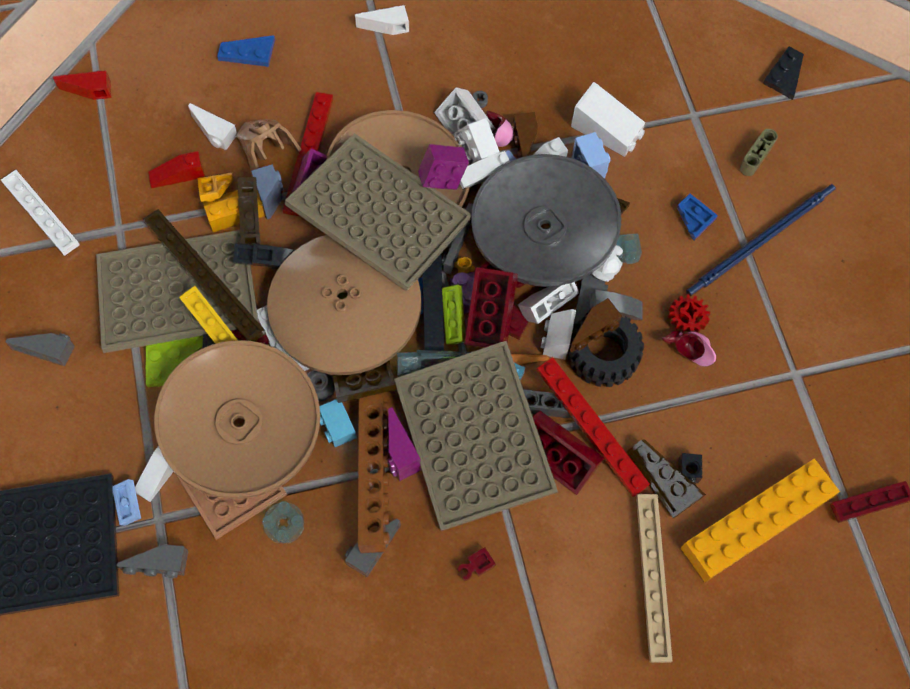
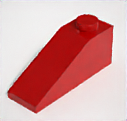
(177, 170)

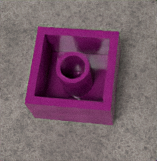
(443, 167)

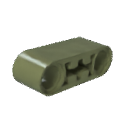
(764, 143)

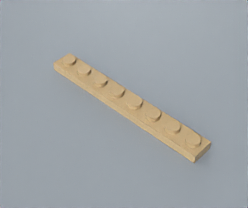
(653, 579)

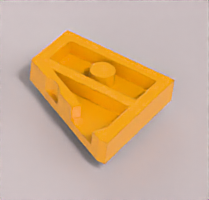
(213, 186)

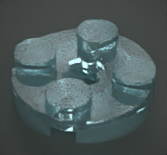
(284, 534)

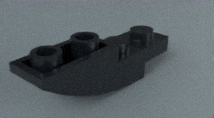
(260, 255)

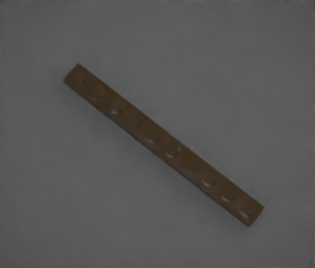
(204, 276)

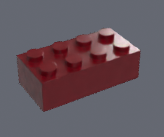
(491, 307)

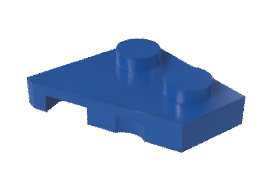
(695, 216)

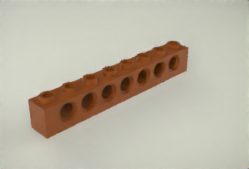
(372, 541)

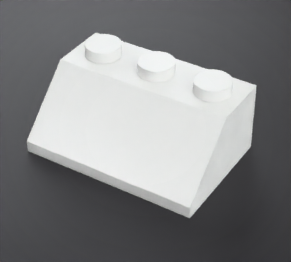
(459, 111)

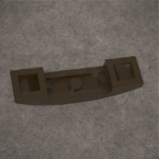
(248, 210)

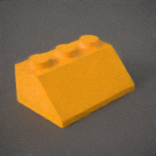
(225, 211)

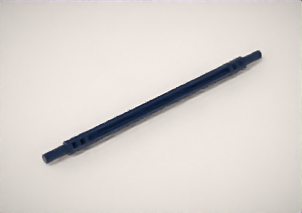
(760, 240)

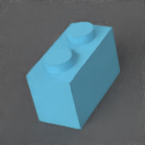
(337, 423)

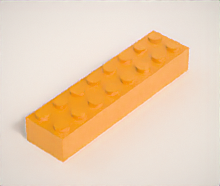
(759, 520)

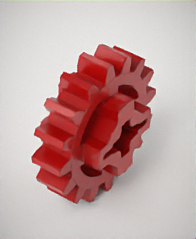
(686, 317)

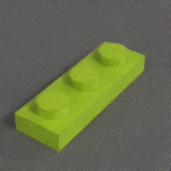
(453, 314)

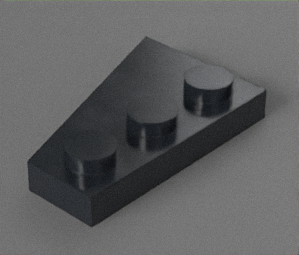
(785, 73)

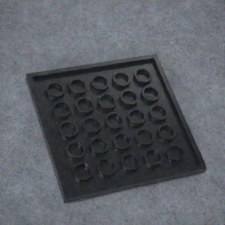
(58, 544)

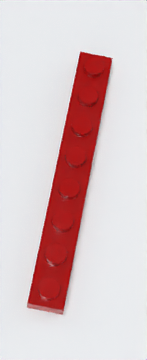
(312, 137)
(593, 427)

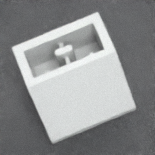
(477, 141)

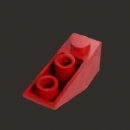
(89, 85)

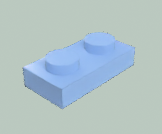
(126, 502)

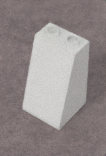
(609, 118)

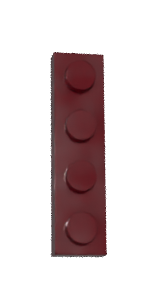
(871, 501)

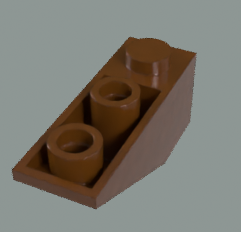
(525, 131)
(599, 320)

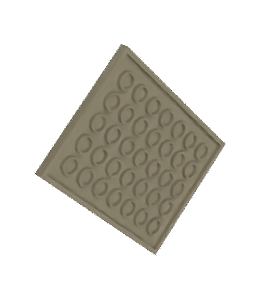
(379, 211)
(143, 288)
(475, 436)

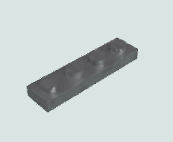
(455, 246)

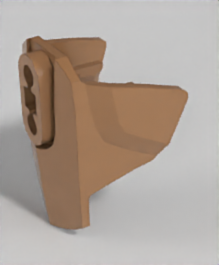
(254, 132)

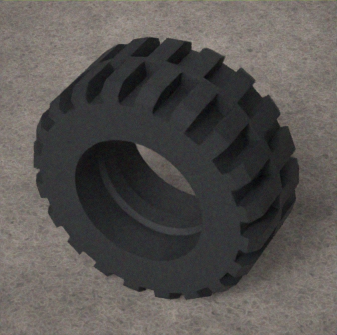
(609, 371)

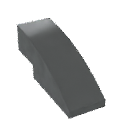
(624, 304)

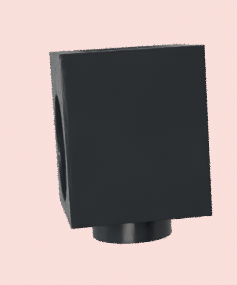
(693, 461)

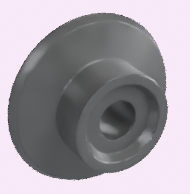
(327, 387)

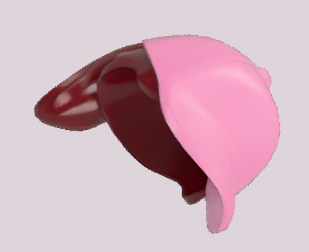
(503, 130)
(692, 346)

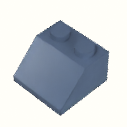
(269, 188)

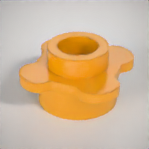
(464, 265)

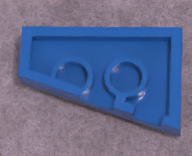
(248, 51)

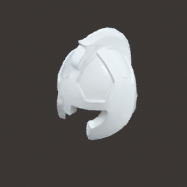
(610, 267)

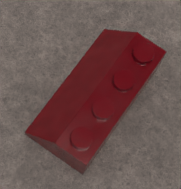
(568, 457)

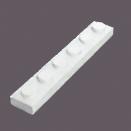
(40, 212)

